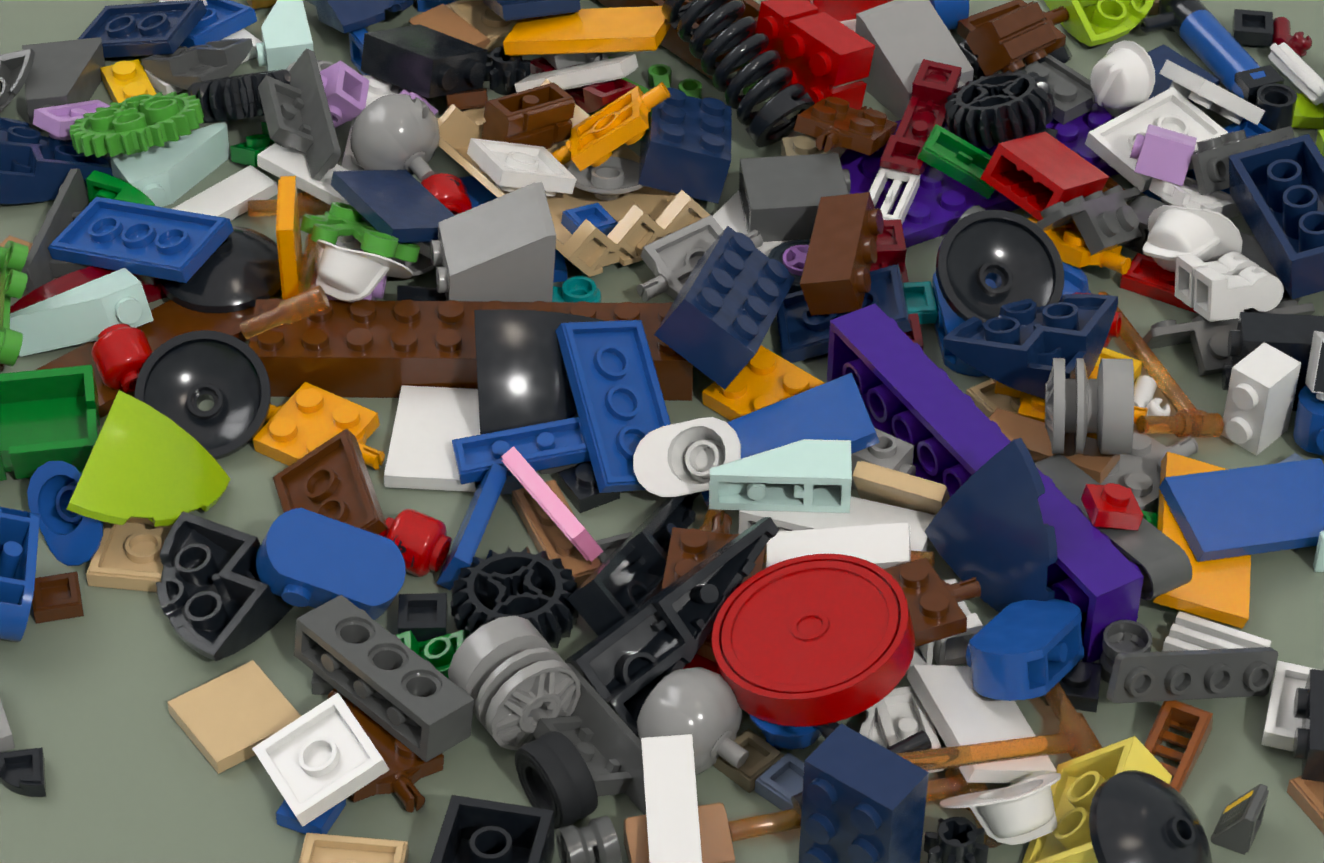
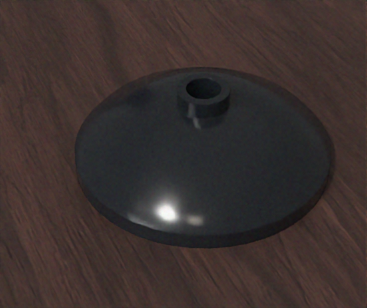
(1001, 249)
(232, 277)
(208, 368)
(1145, 822)

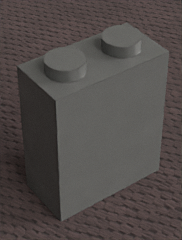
(785, 191)

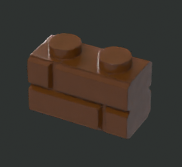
(1011, 39)
(530, 117)

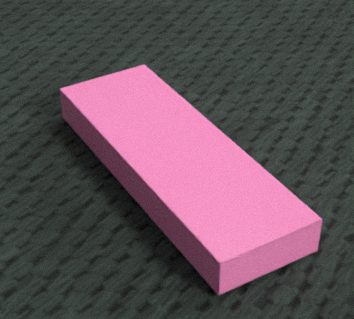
(551, 504)

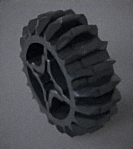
(233, 96)
(1000, 108)
(516, 586)

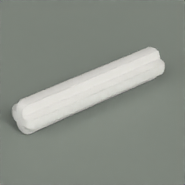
(1298, 72)

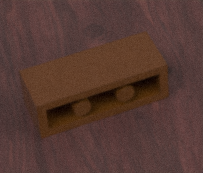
(841, 253)

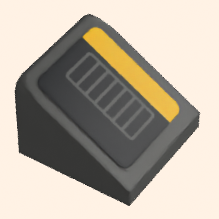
(1241, 820)

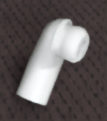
(1143, 397)

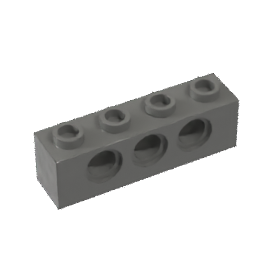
(384, 677)

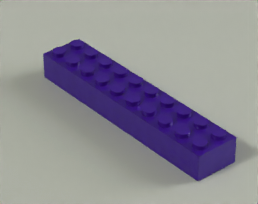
(955, 439)

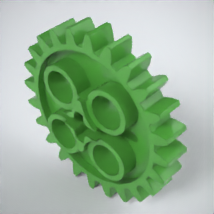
(136, 124)

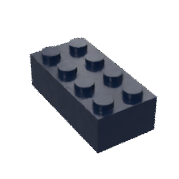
(1283, 204)
(726, 307)

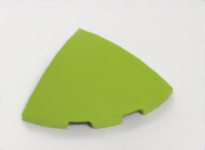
(1101, 20)
(145, 469)

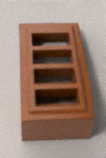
(1186, 719)

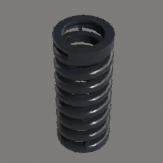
(745, 50)

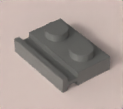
(1070, 89)

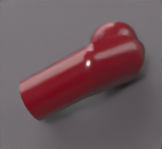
(1282, 34)

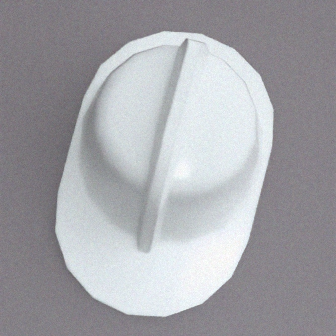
(1123, 78)
(1189, 231)
(353, 273)
(680, 455)
(1013, 812)

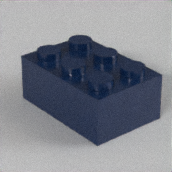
(687, 146)
(861, 803)

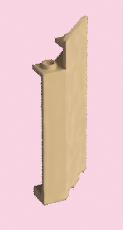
(640, 214)

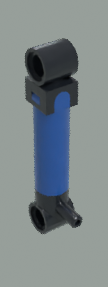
(1226, 59)

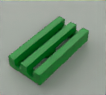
(956, 159)

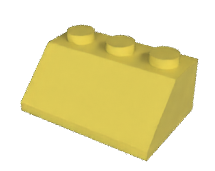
(1074, 796)

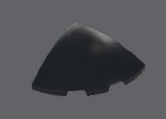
(521, 368)
(214, 587)

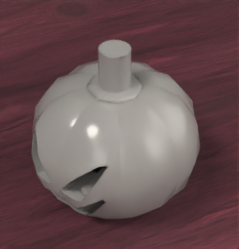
(396, 135)
(699, 705)

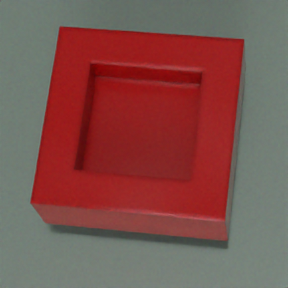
(1112, 506)

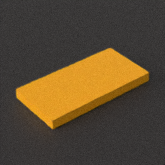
(589, 32)
(1217, 586)

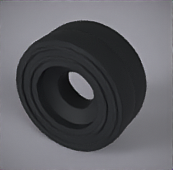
(556, 778)

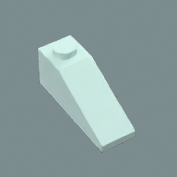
(284, 35)
(177, 167)
(82, 313)
(789, 478)

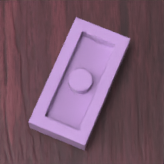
(59, 118)

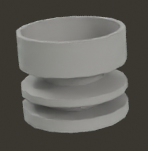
(1091, 406)
(513, 679)

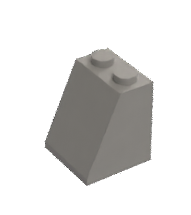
(902, 38)
(498, 250)

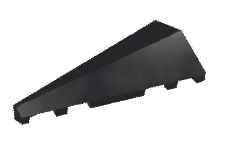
(634, 569)
(668, 628)

